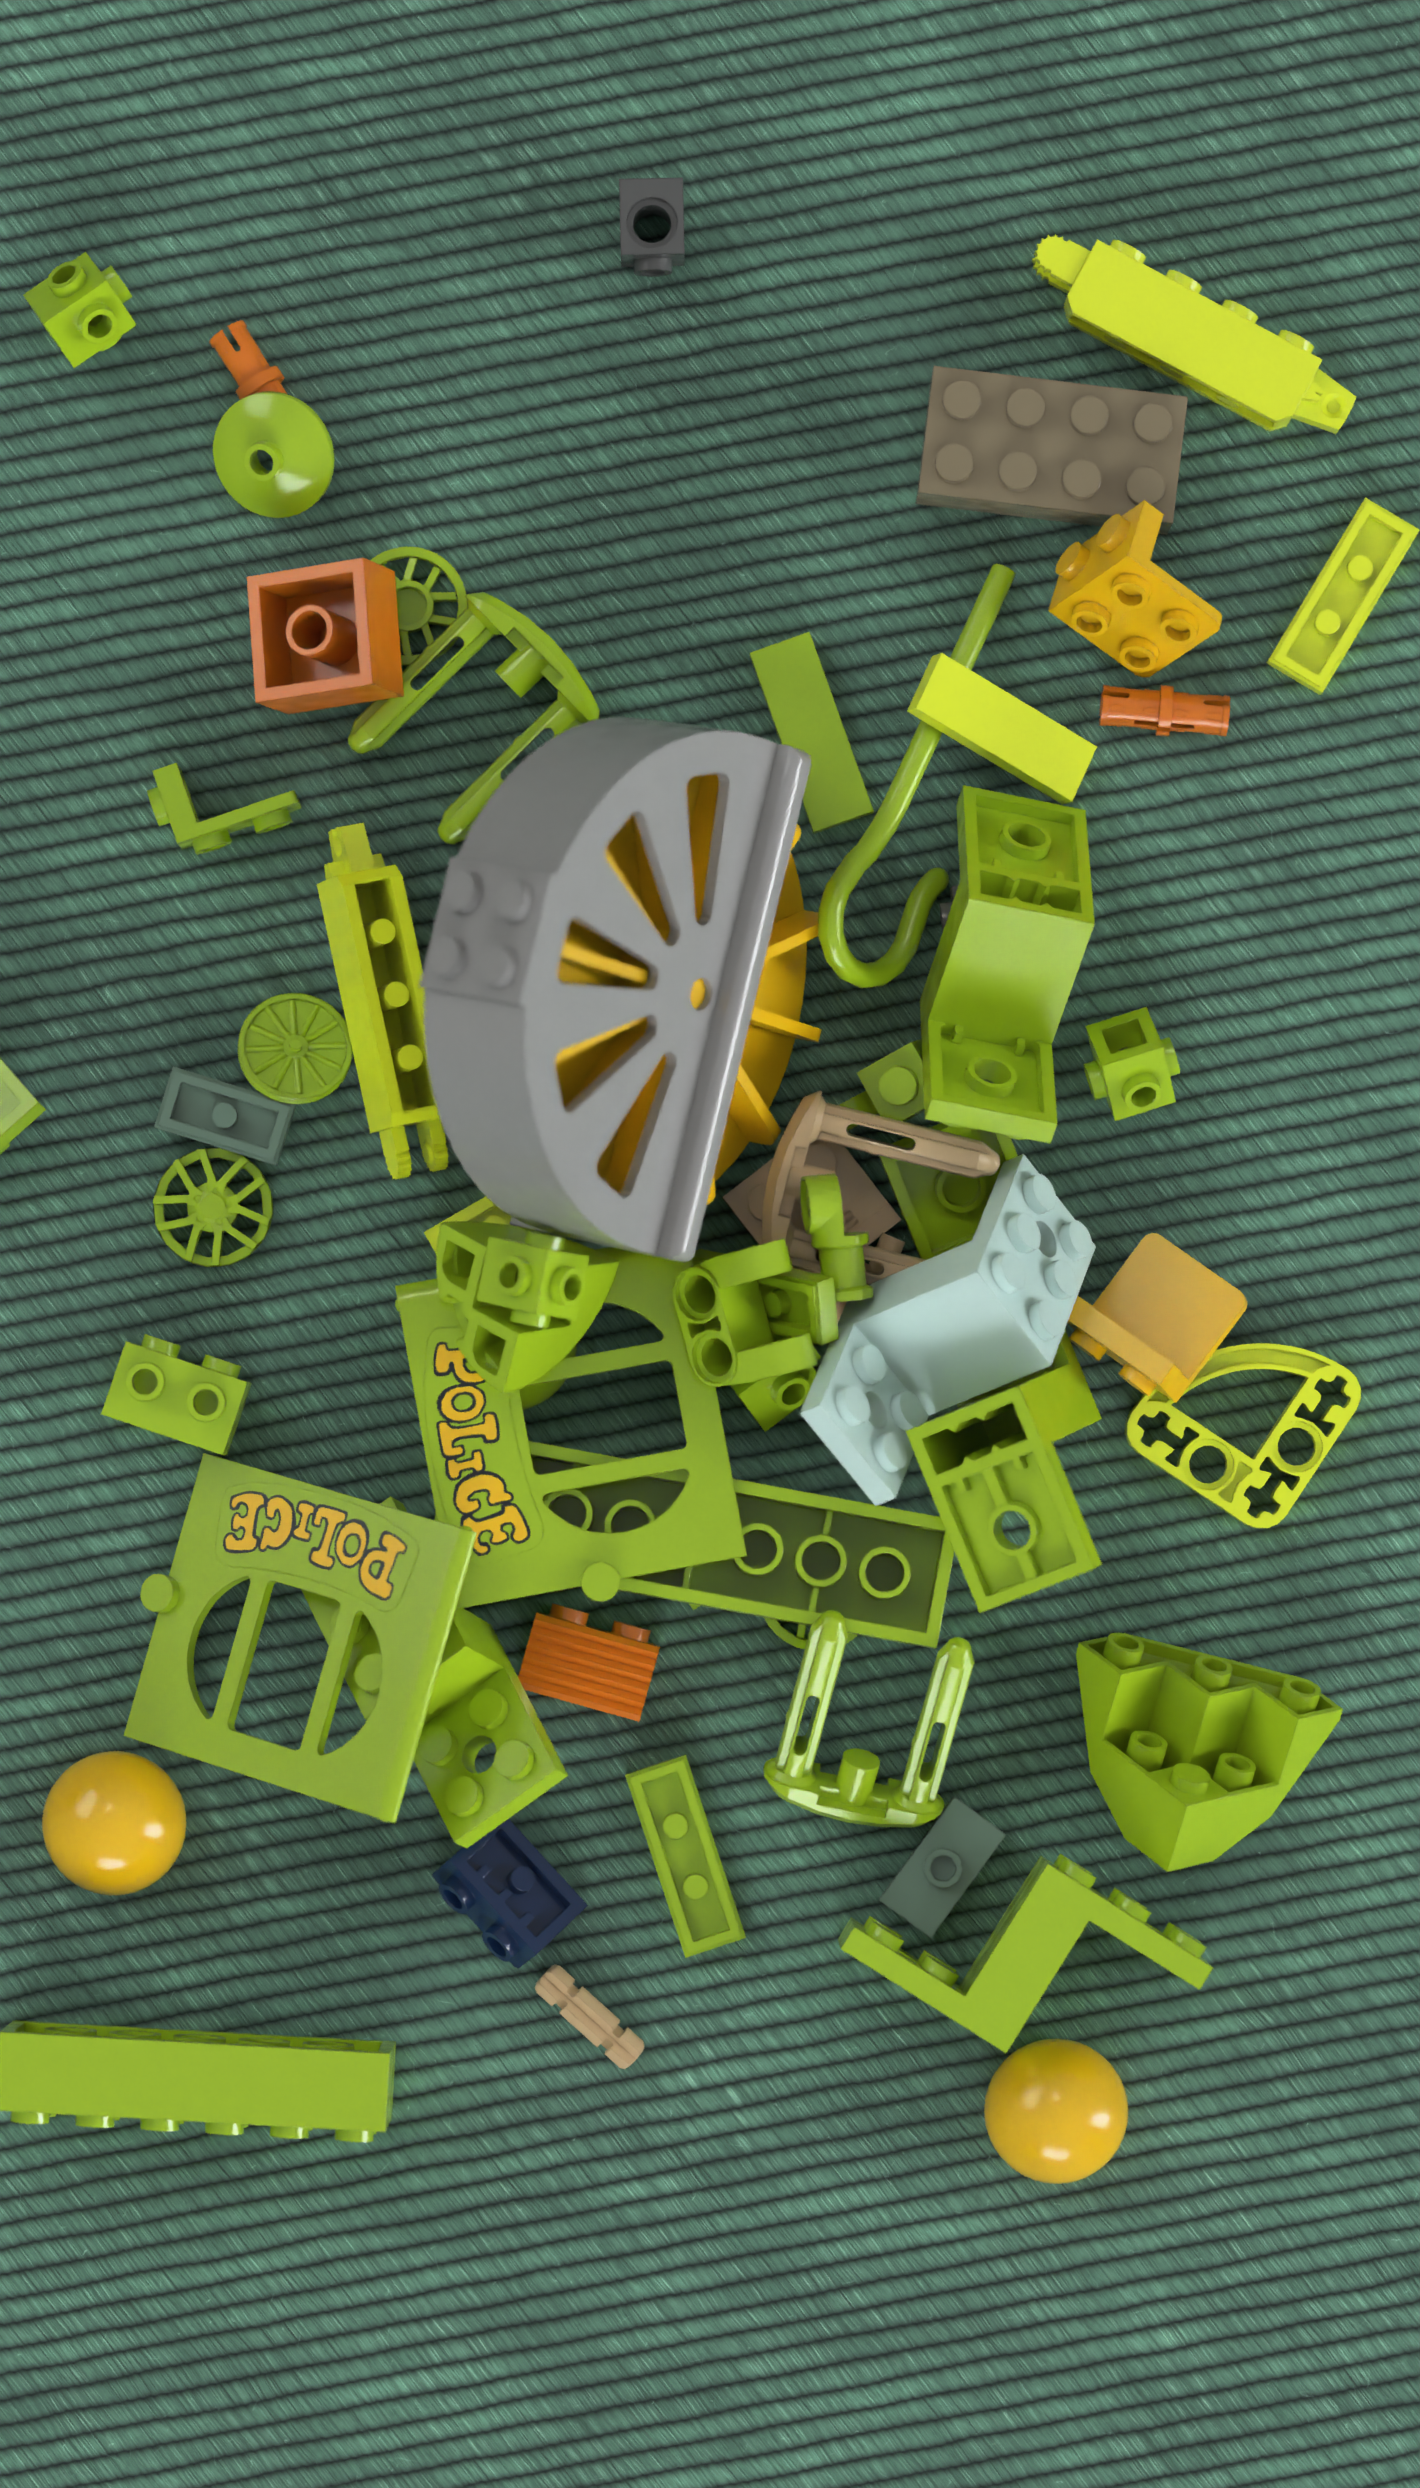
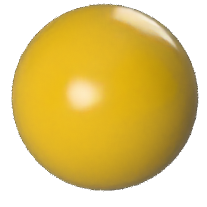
(114, 1823)
(1056, 2111)

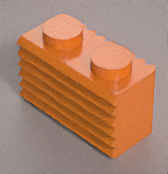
(589, 1663)

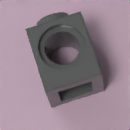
(651, 197)

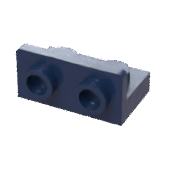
(509, 1893)

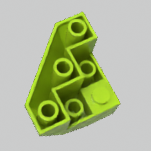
(1193, 1743)

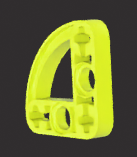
(1239, 1468)

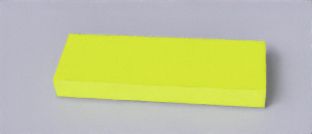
(1343, 596)
(1002, 728)

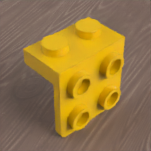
(1125, 600)
(1158, 1318)

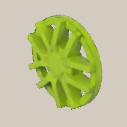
(417, 601)
(213, 1207)

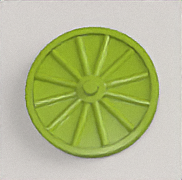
(294, 1048)

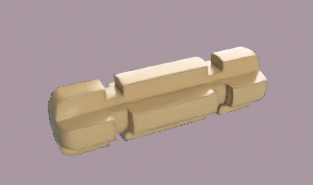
(589, 2016)

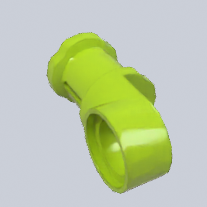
(839, 1251)

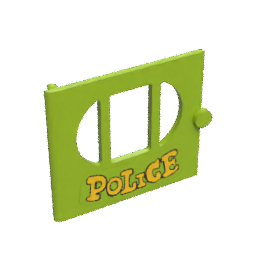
(486, 1472)
(361, 1553)

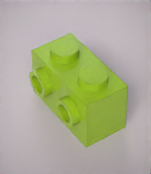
(177, 1396)

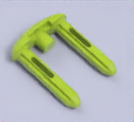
(534, 657)
(853, 1793)

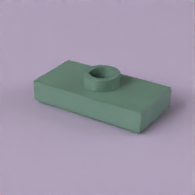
(224, 1116)
(942, 1867)

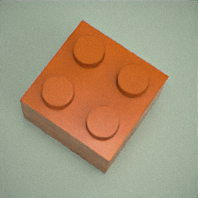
(325, 636)

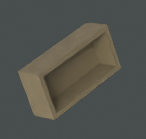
(1049, 447)

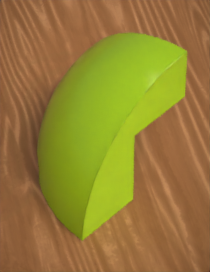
(501, 1350)

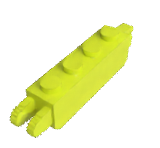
(1192, 337)
(381, 996)

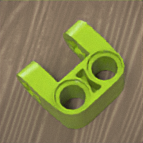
(728, 1322)

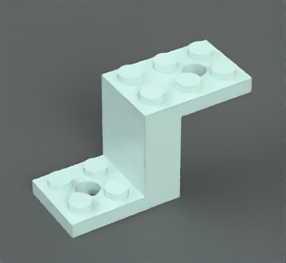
(949, 1329)

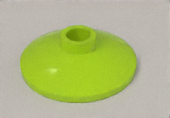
(294, 440)

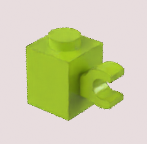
(892, 1085)

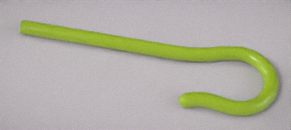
(889, 818)

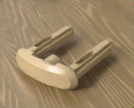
(828, 1122)

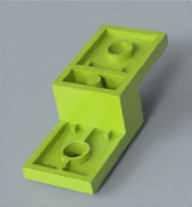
(471, 1705)

